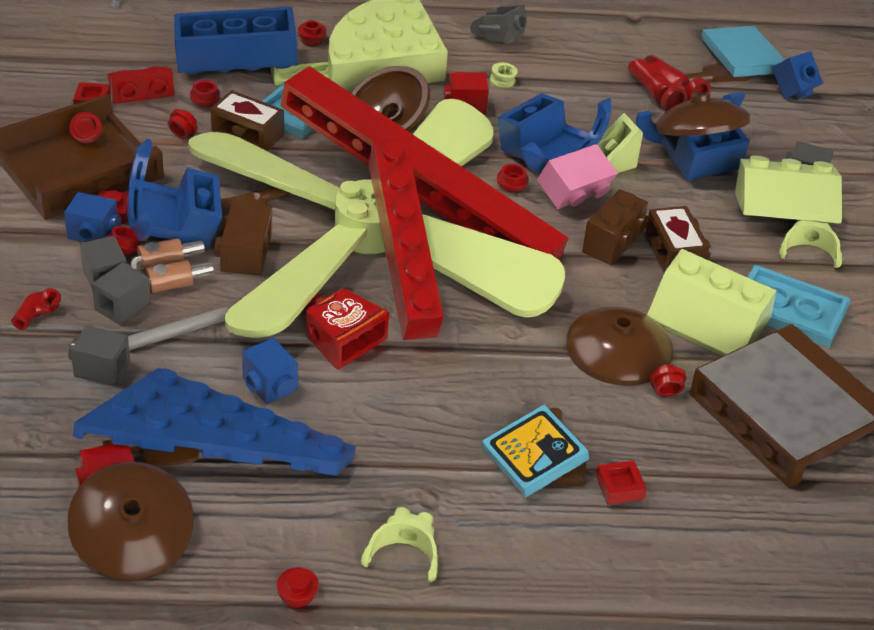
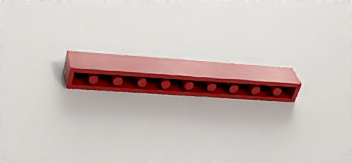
(438, 179)

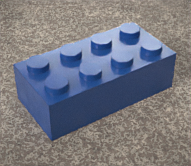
(235, 40)

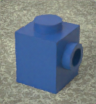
(798, 76)
(90, 217)
(269, 370)

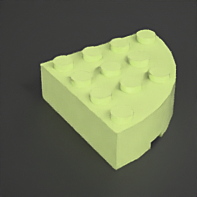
(382, 37)

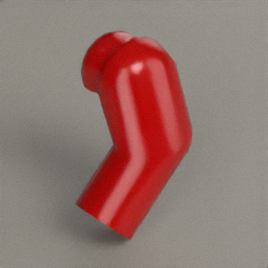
(34, 306)

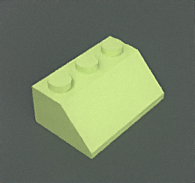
(789, 189)
(711, 304)

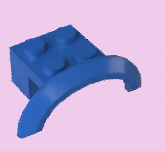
(540, 132)
(700, 154)
(169, 212)

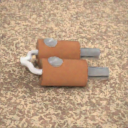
(166, 264)

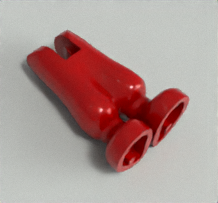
(665, 83)

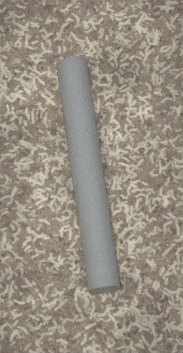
(177, 328)

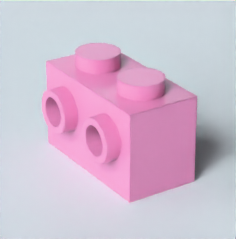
(577, 177)

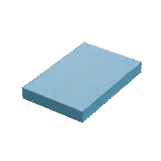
(742, 50)
(806, 306)

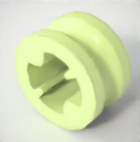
(503, 75)

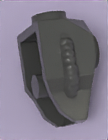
(501, 24)

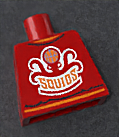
(345, 326)

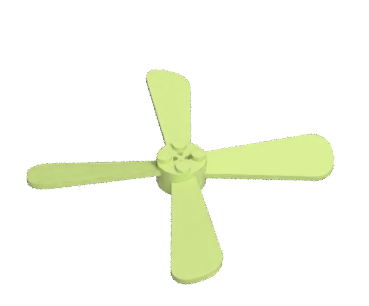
(497, 269)

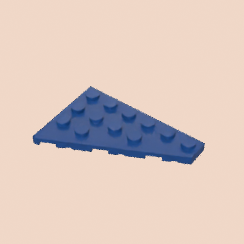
(174, 412)

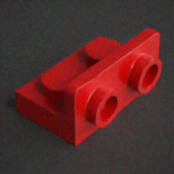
(141, 84)

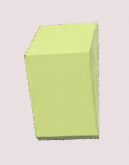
(622, 144)

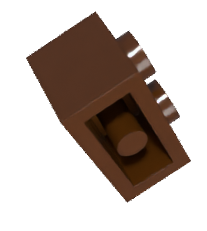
(615, 227)

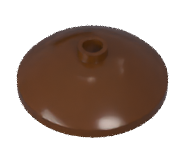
(396, 93)
(702, 117)
(618, 345)
(129, 545)

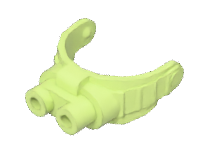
(814, 234)
(406, 529)

